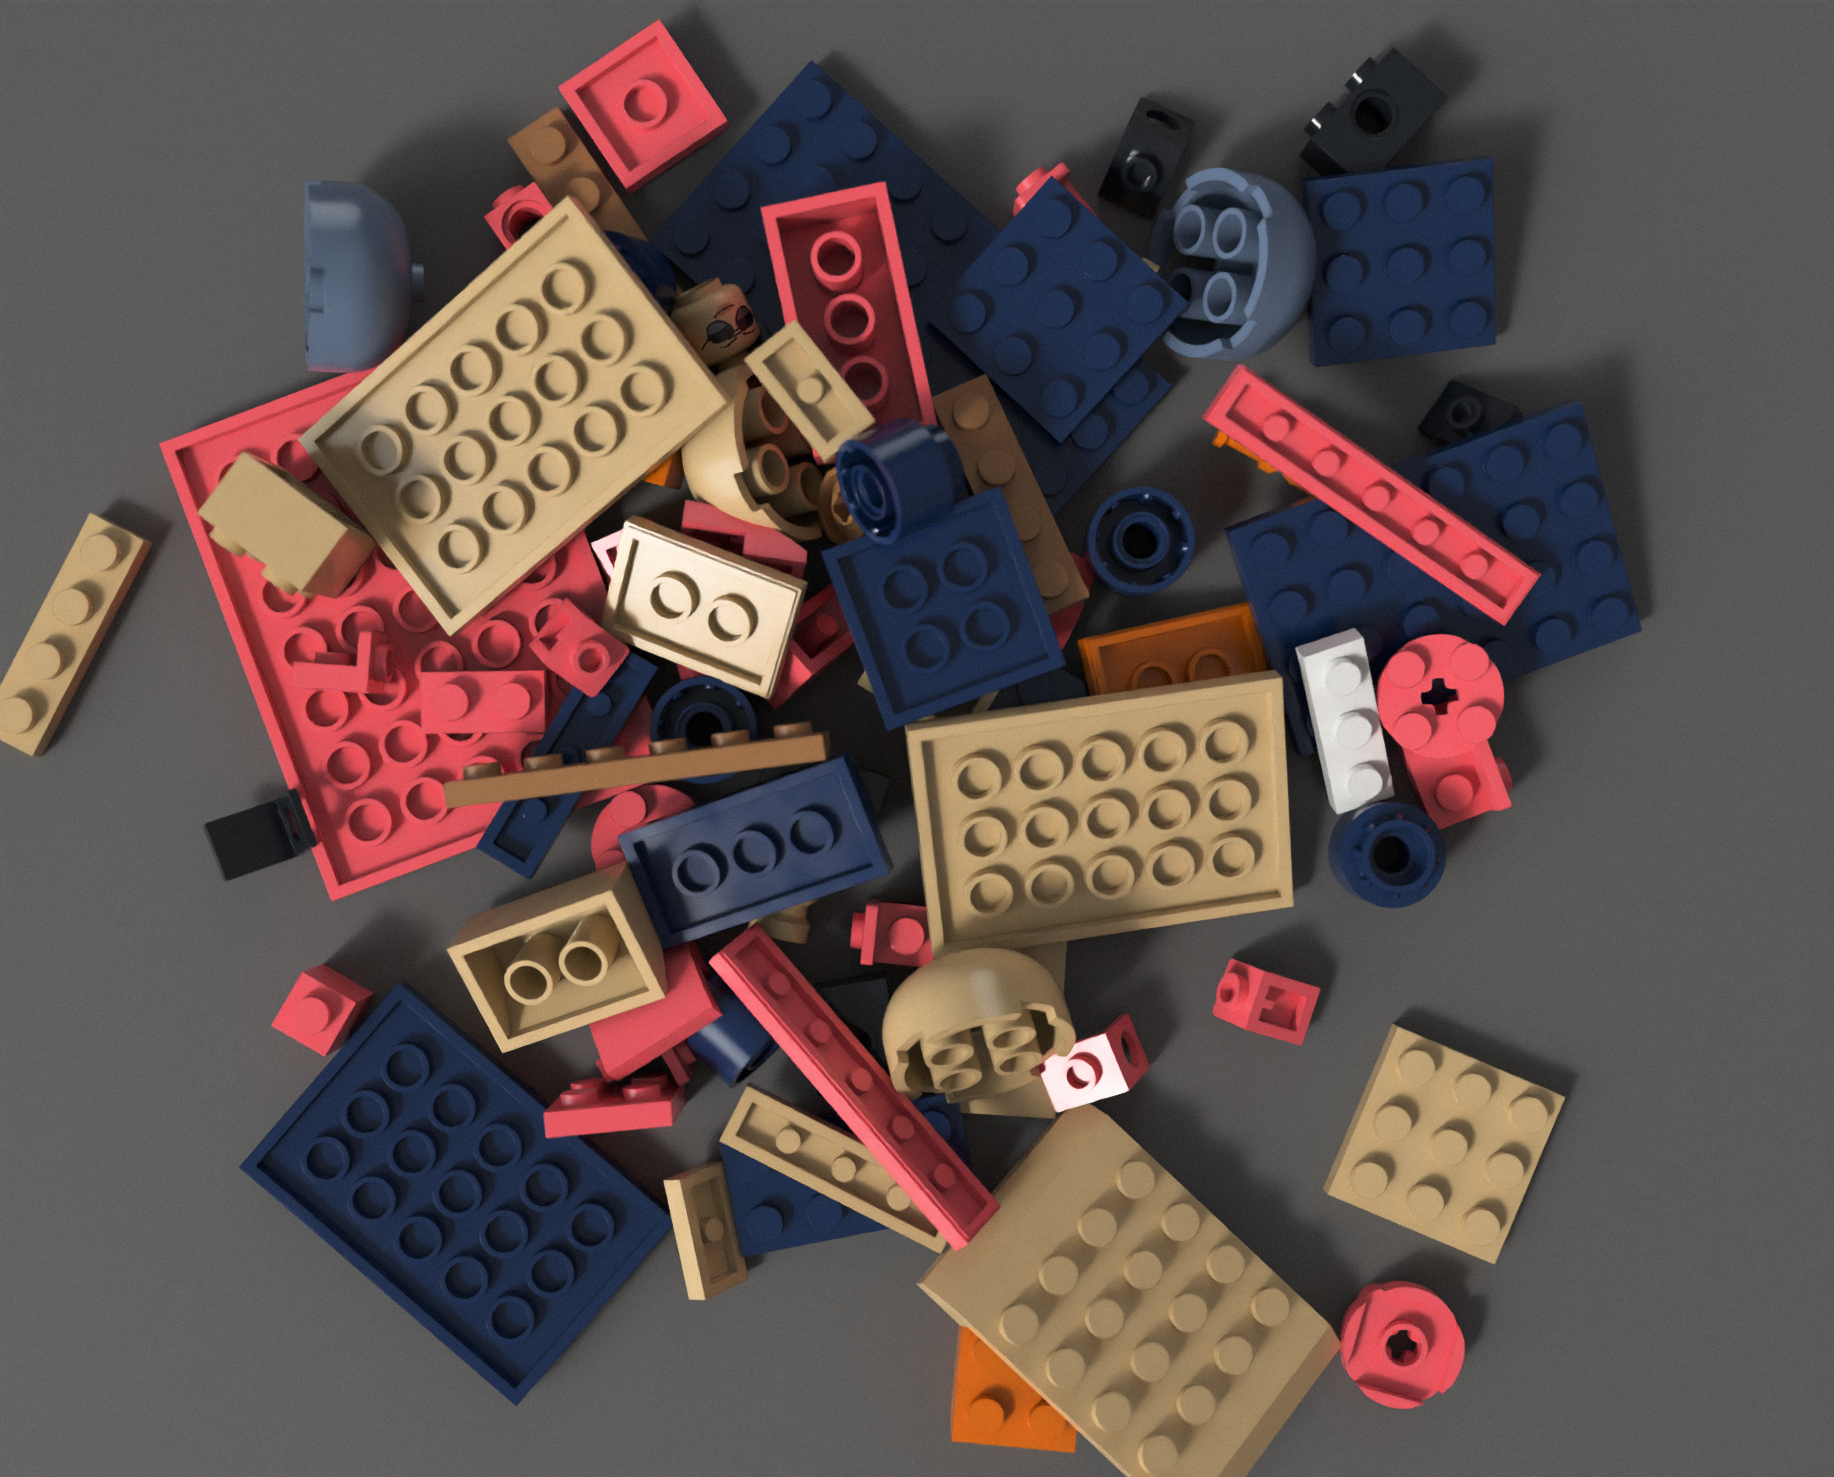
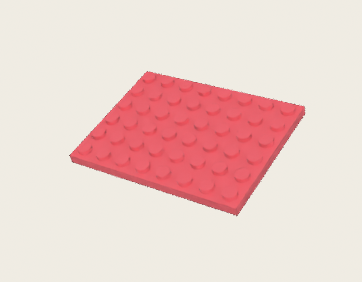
(360, 756)

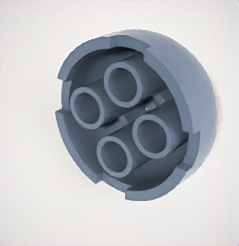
(1260, 266)
(355, 277)

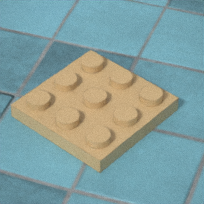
(1443, 1144)

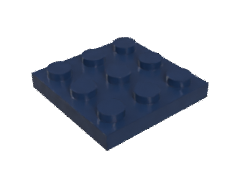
(1401, 261)
(1057, 309)
(944, 611)

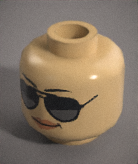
(717, 323)

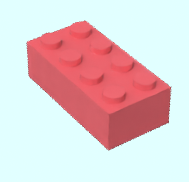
(850, 294)

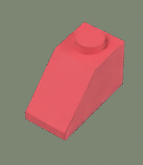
(816, 644)

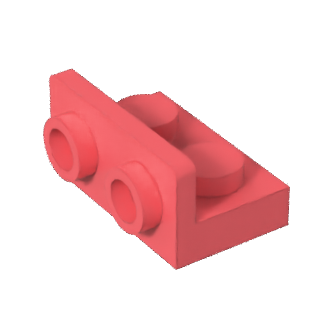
(1460, 785)

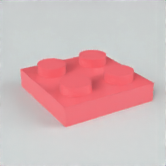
(644, 106)
(597, 1108)

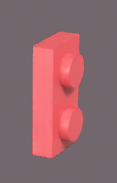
(484, 702)

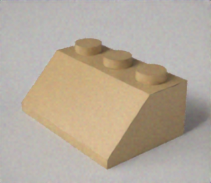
(561, 957)

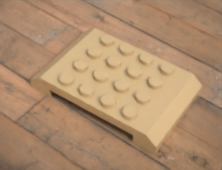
(1133, 1307)

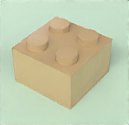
(286, 526)

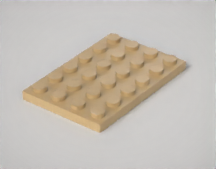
(515, 417)
(1103, 813)

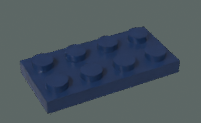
(756, 851)
(783, 1213)

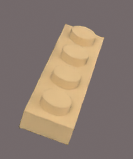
(68, 632)
(825, 1161)

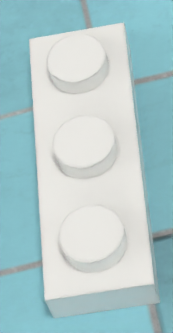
(1345, 720)

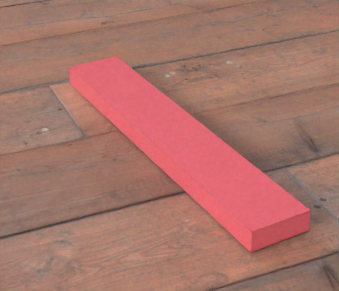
(1370, 494)
(855, 1086)

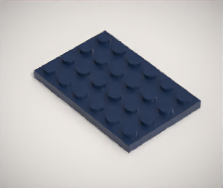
(1520, 484)
(452, 1199)

